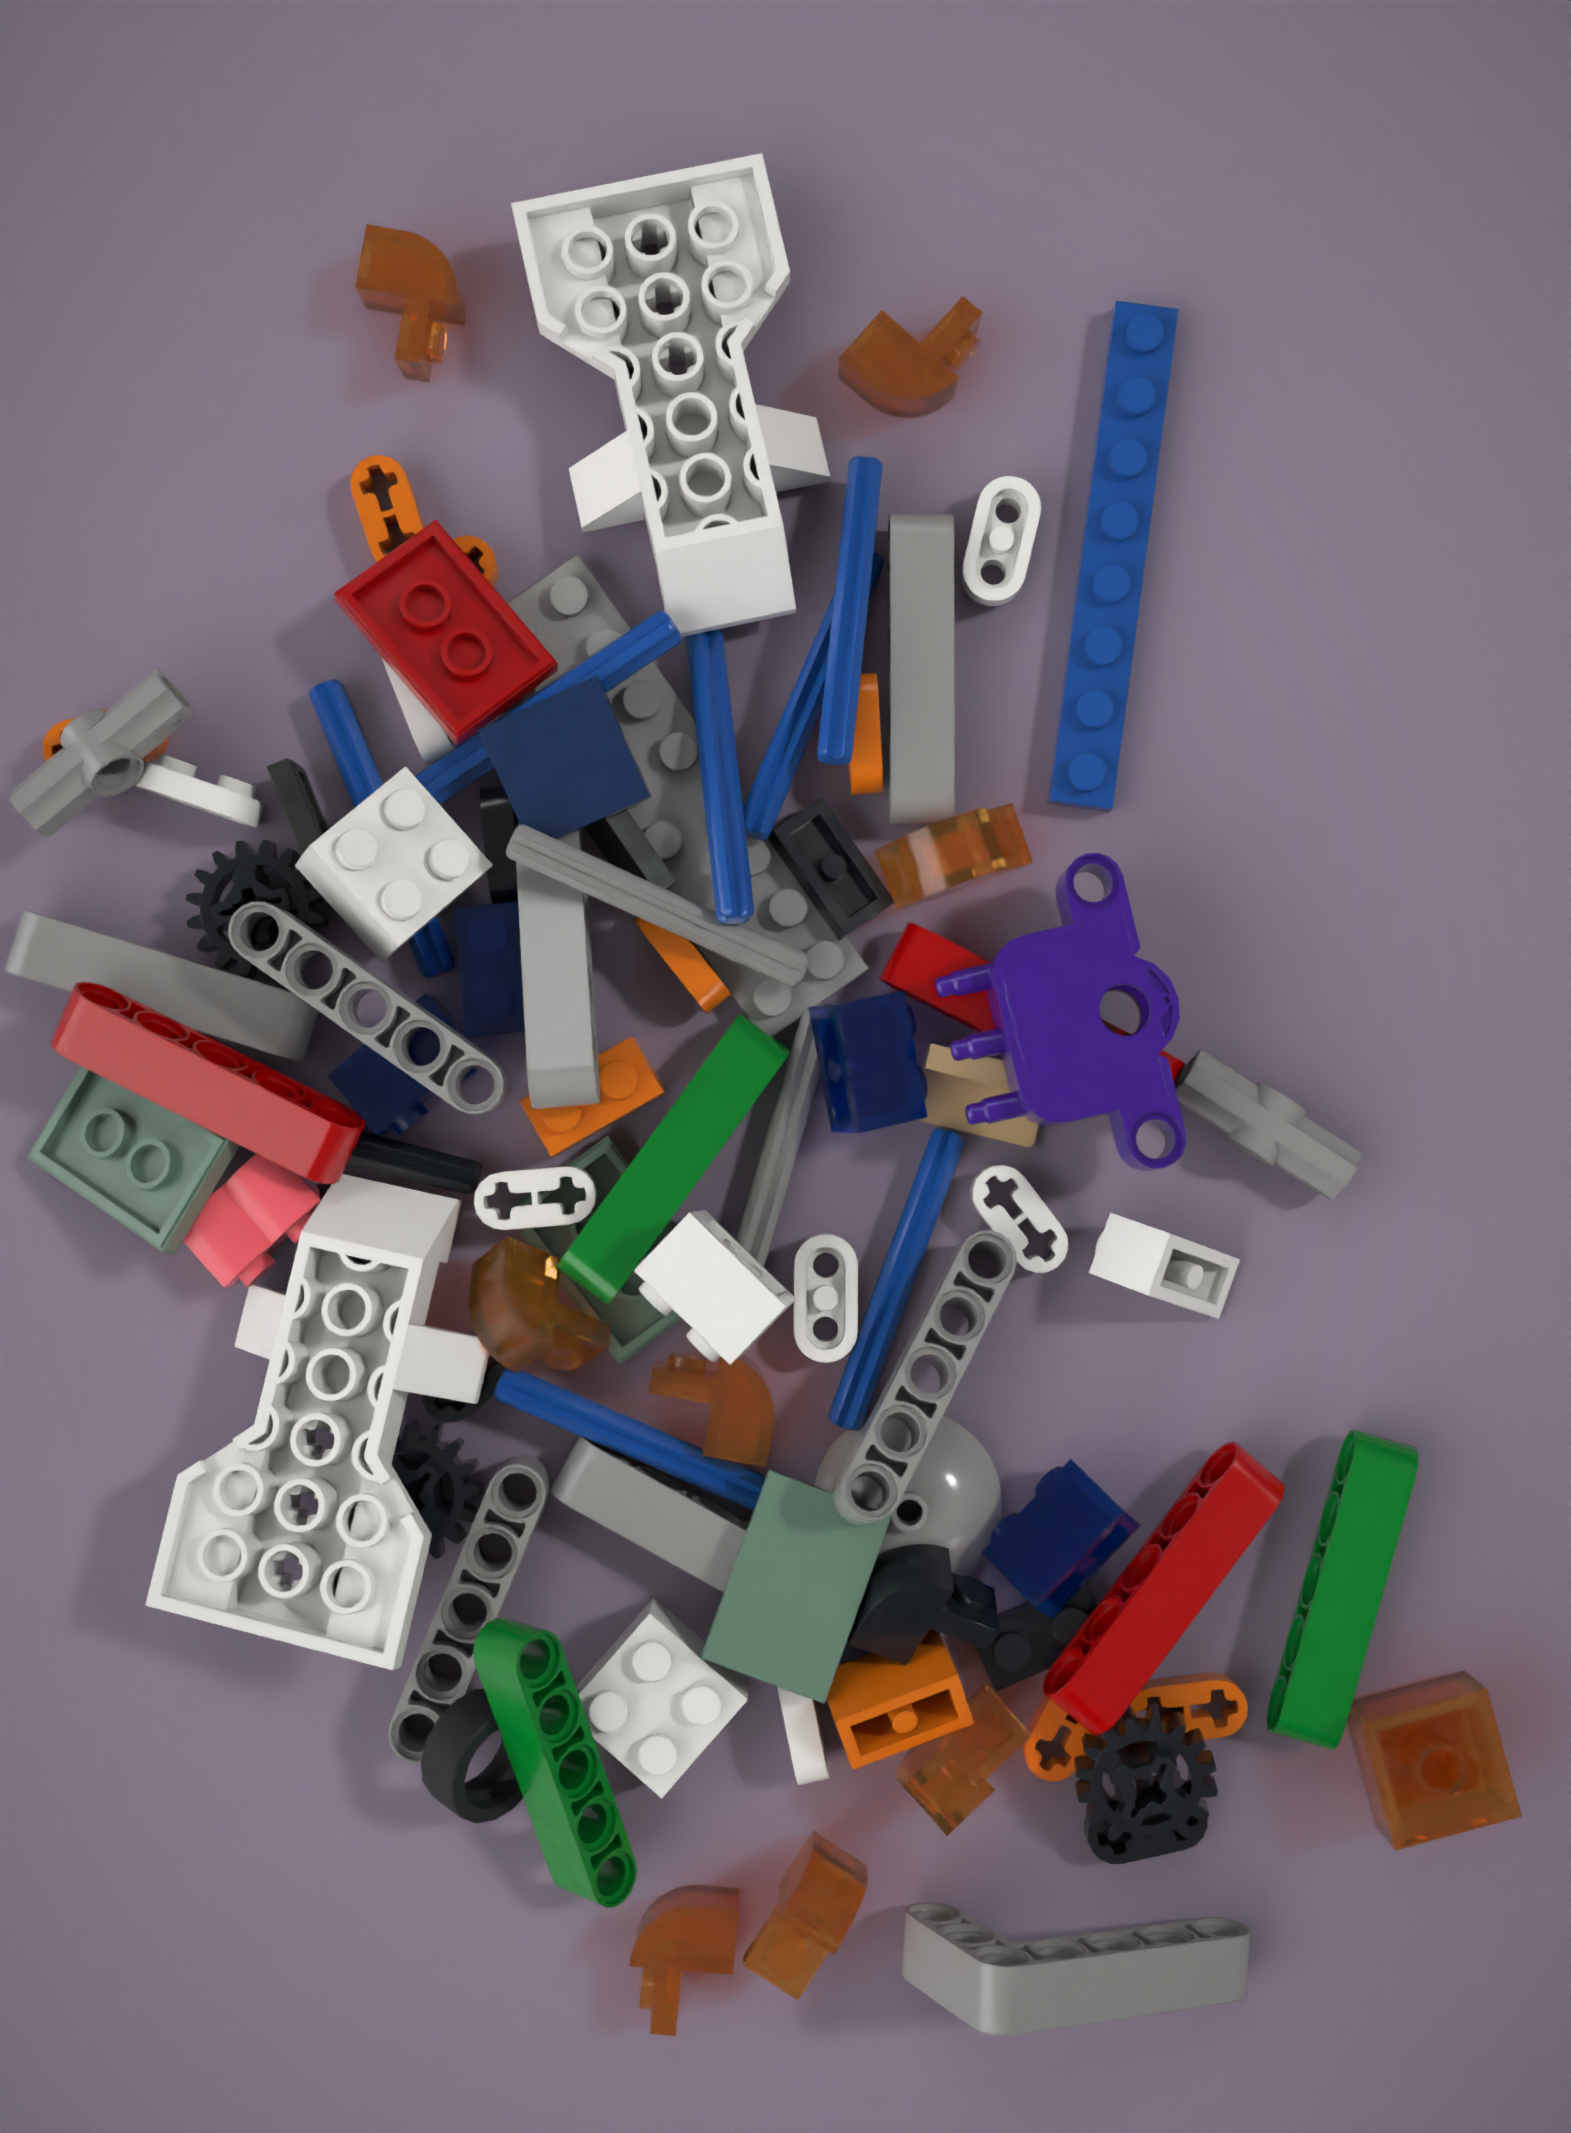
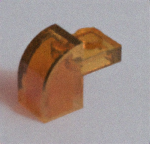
(413, 279)
(908, 376)
(953, 854)
(519, 1312)
(740, 1400)
(952, 1770)
(811, 1917)
(681, 1932)

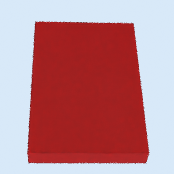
(446, 632)

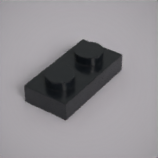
(830, 869)
(1032, 1640)

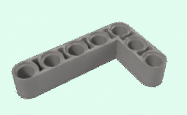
(1073, 1977)

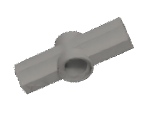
(101, 753)
(1266, 1125)

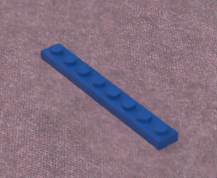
(1112, 556)

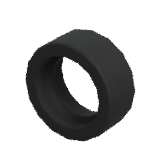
(447, 1759)

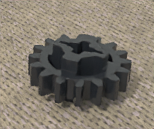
(249, 882)
(432, 1504)
(1153, 1802)

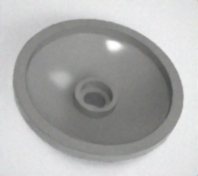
(951, 1483)

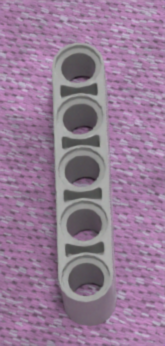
(921, 669)
(171, 985)
(557, 989)
(340, 999)
(947, 1354)
(651, 1511)
(477, 1575)

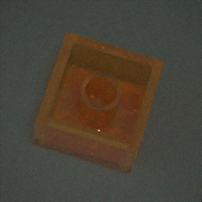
(1432, 1760)

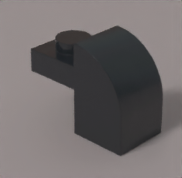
(918, 1592)

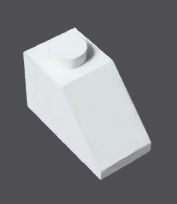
(1164, 1266)

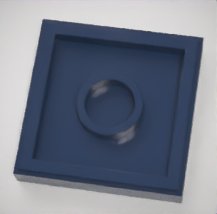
(565, 761)

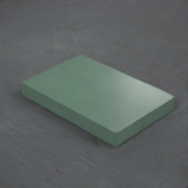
(132, 1158)
(630, 1315)
(794, 1588)

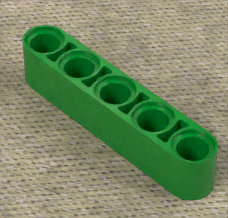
(673, 1159)
(1342, 1589)
(555, 1760)

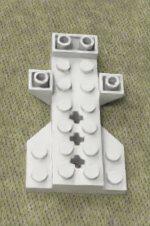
(694, 442)
(342, 1357)

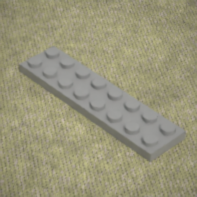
(573, 623)

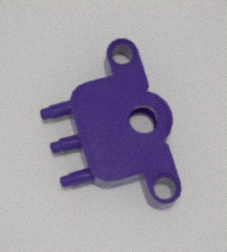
(1050, 1027)

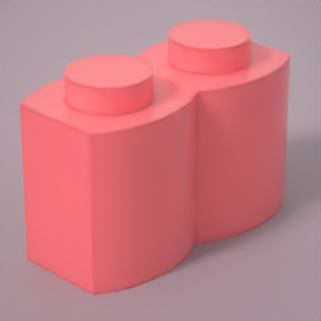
(250, 1220)

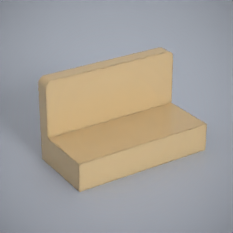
(966, 1082)

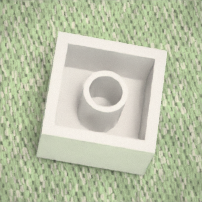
(393, 864)
(712, 1287)
(657, 1699)

